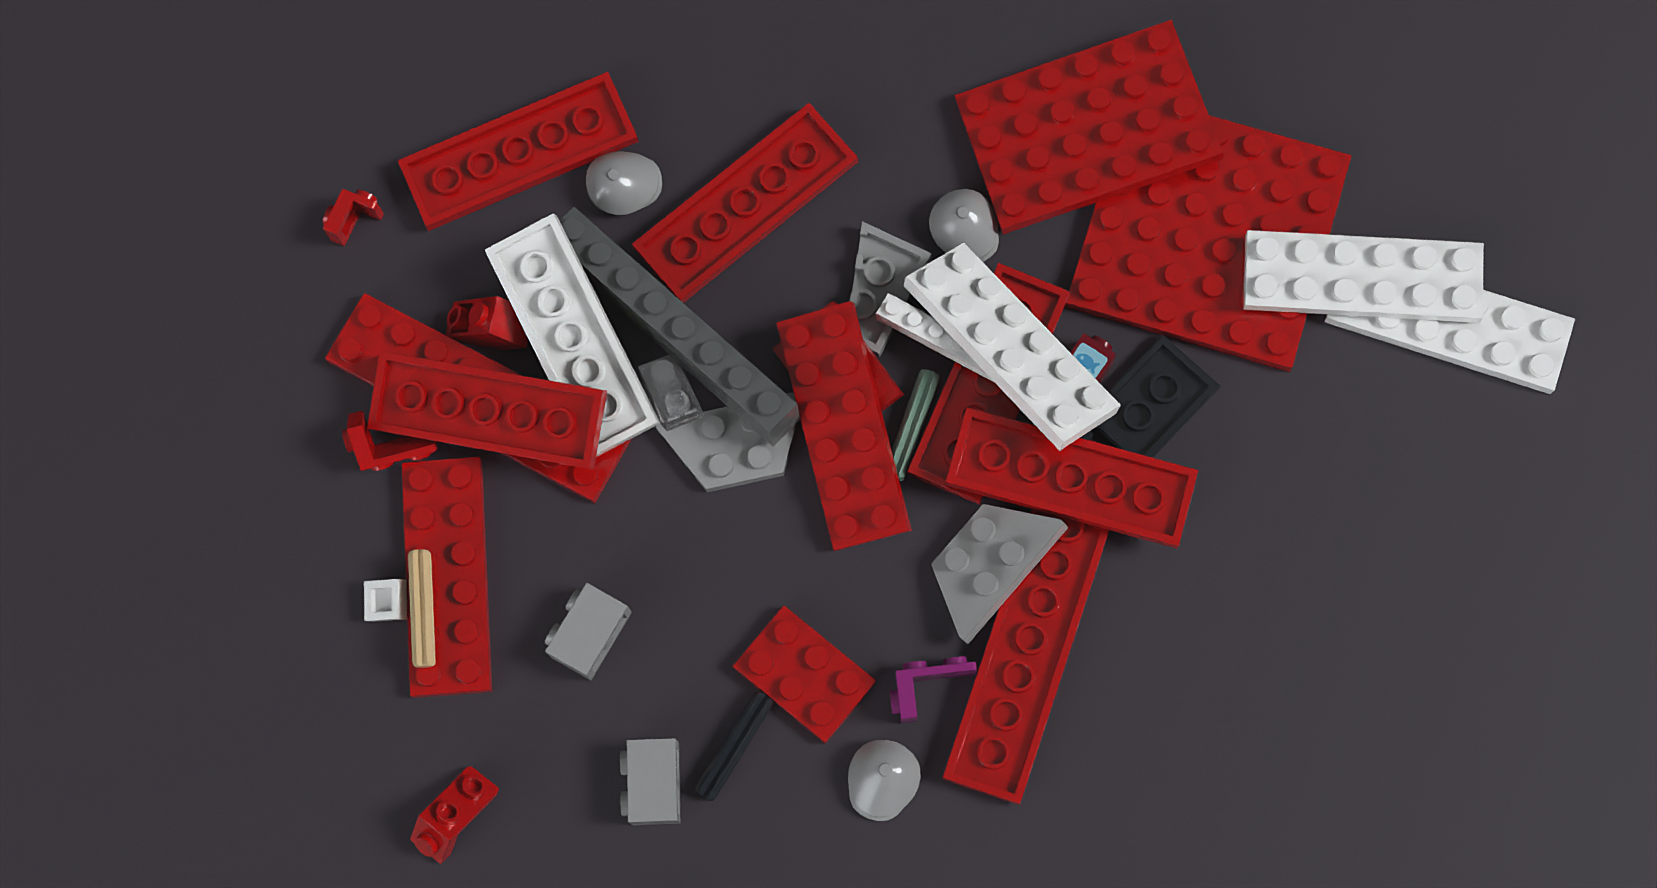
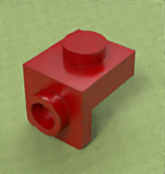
(343, 215)

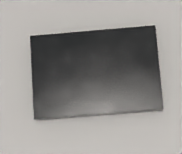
(1156, 399)

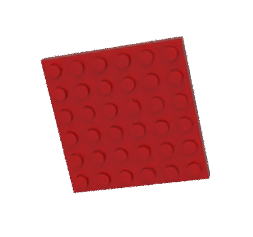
(1176, 248)

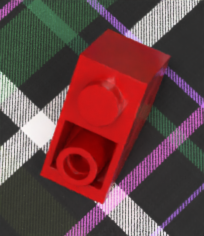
(486, 323)

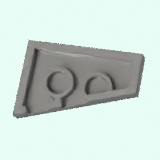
(879, 270)

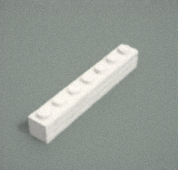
(925, 330)

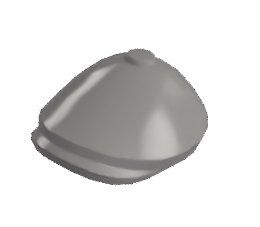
(623, 182)
(967, 219)
(882, 779)

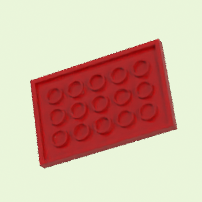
(1088, 127)

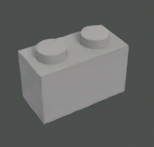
(587, 630)
(651, 782)

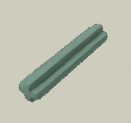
(914, 420)

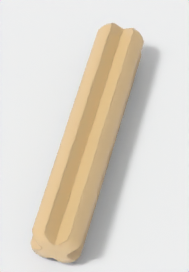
(421, 608)

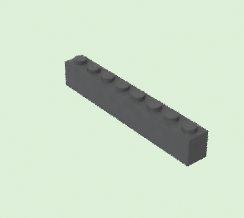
(681, 331)

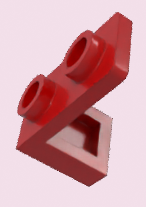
(382, 455)
(451, 812)

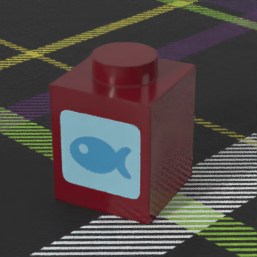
(1094, 355)

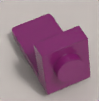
(903, 697)

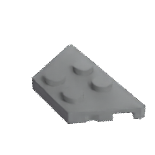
(727, 451)
(990, 562)

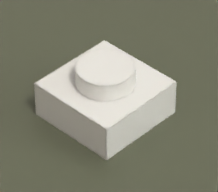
(385, 600)

